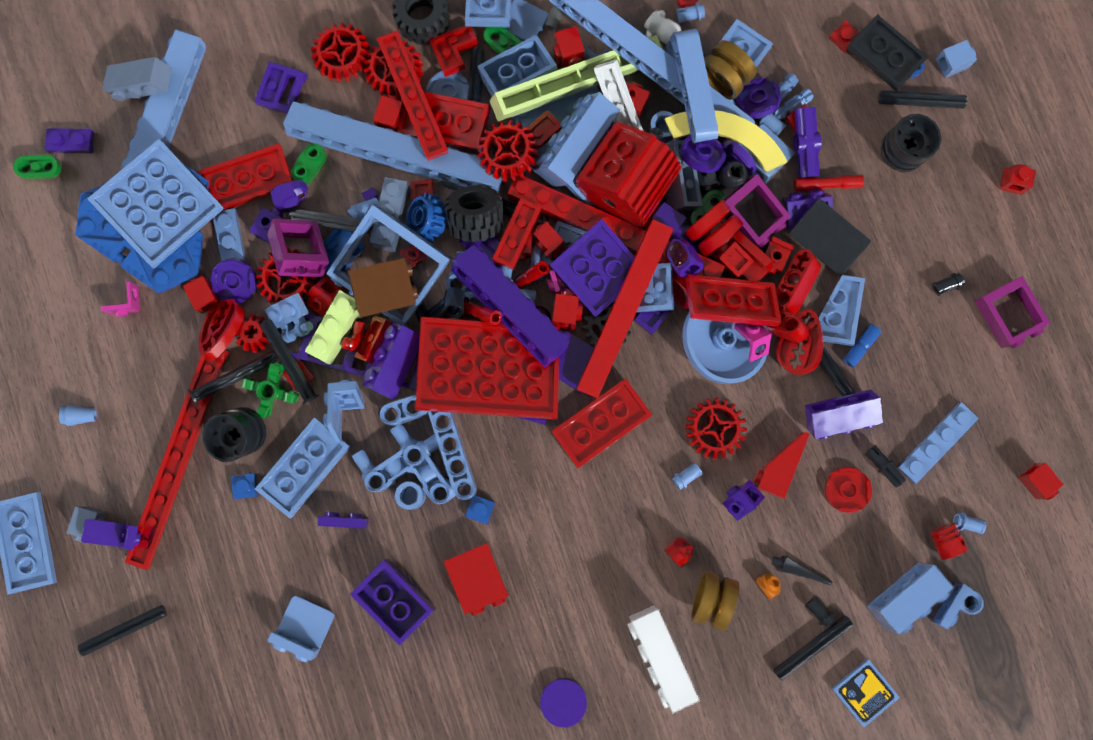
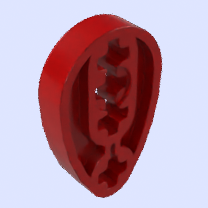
(220, 328)
(813, 349)

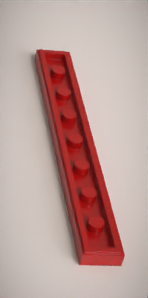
(624, 308)

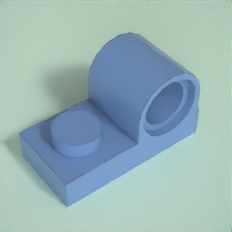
(947, 614)

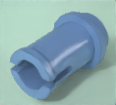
(690, 13)
(772, 123)
(686, 476)
(969, 523)

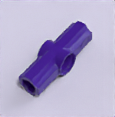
(807, 142)

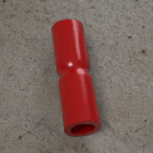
(531, 274)

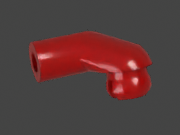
(357, 337)

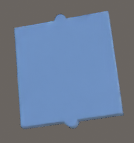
(526, 20)

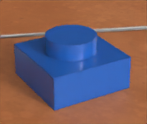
(244, 486)
(480, 509)

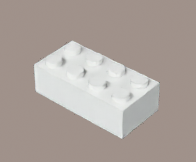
(664, 659)

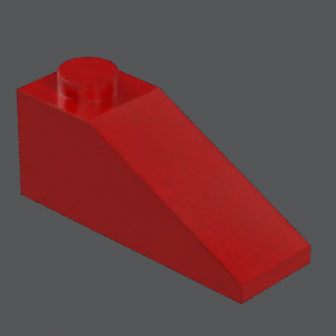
(778, 472)

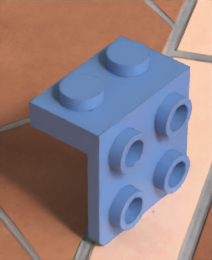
(340, 396)
(302, 629)

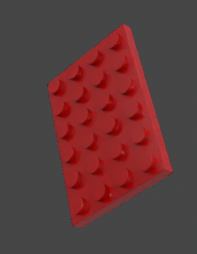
(482, 372)

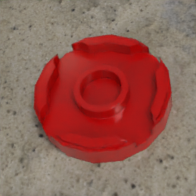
(848, 489)

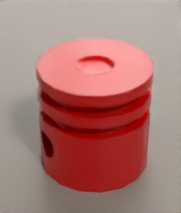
(948, 541)

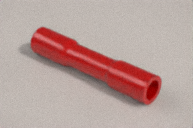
(842, 182)
(484, 313)

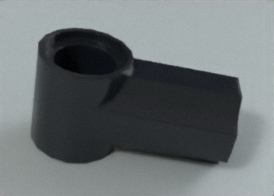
(450, 306)

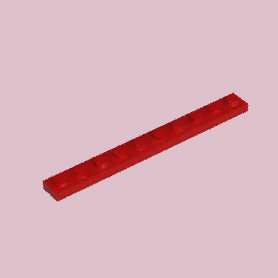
(174, 465)

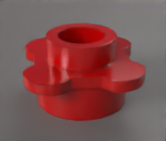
(417, 259)

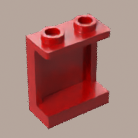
(476, 579)

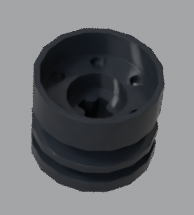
(910, 143)
(234, 434)

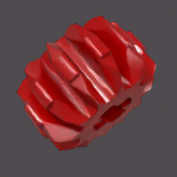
(249, 327)

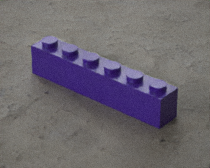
(517, 311)

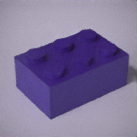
(393, 601)

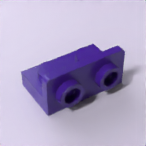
(798, 204)

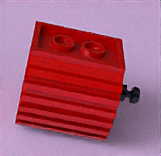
(629, 173)

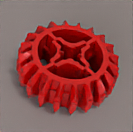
(323, 53)
(387, 84)
(517, 137)
(269, 271)
(718, 438)

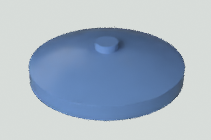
(719, 351)

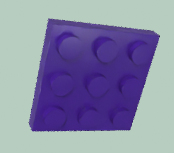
(595, 267)

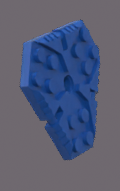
(103, 237)

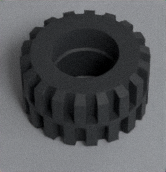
(421, 29)
(474, 213)

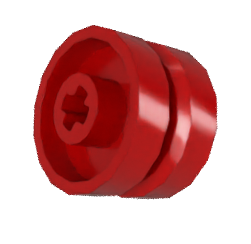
(714, 228)

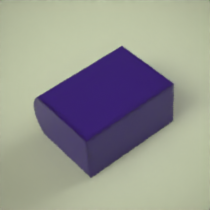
(369, 194)

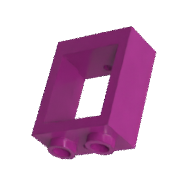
(769, 199)
(289, 263)
(997, 325)

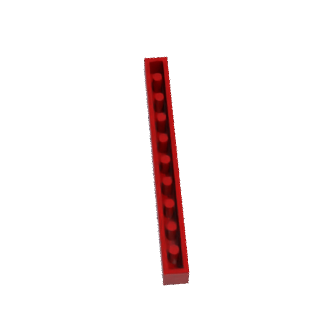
(583, 216)

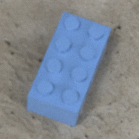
(576, 139)

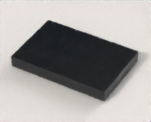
(887, 52)
(829, 237)

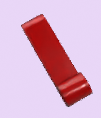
(804, 270)

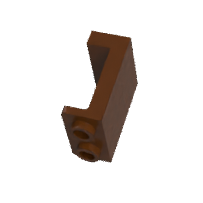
(382, 287)

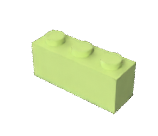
(333, 328)

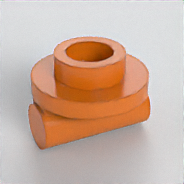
(769, 585)

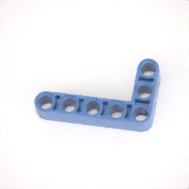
(688, 53)
(442, 435)

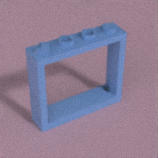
(376, 212)

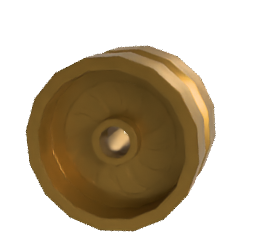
(729, 69)
(715, 601)

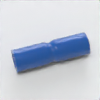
(863, 344)

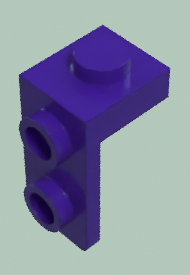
(110, 534)

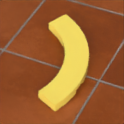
(738, 130)

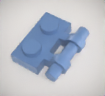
(287, 311)

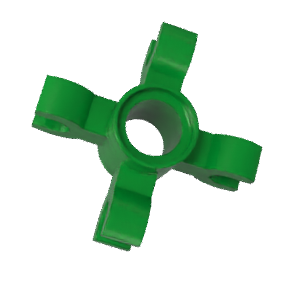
(266, 406)

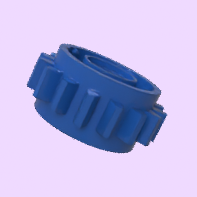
(427, 216)

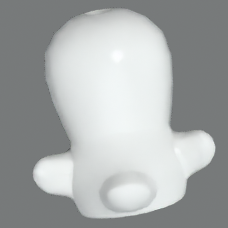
(660, 26)

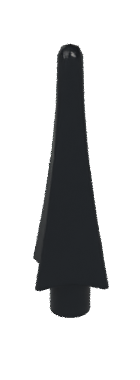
(789, 566)

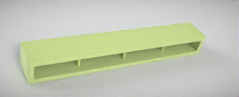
(555, 85)

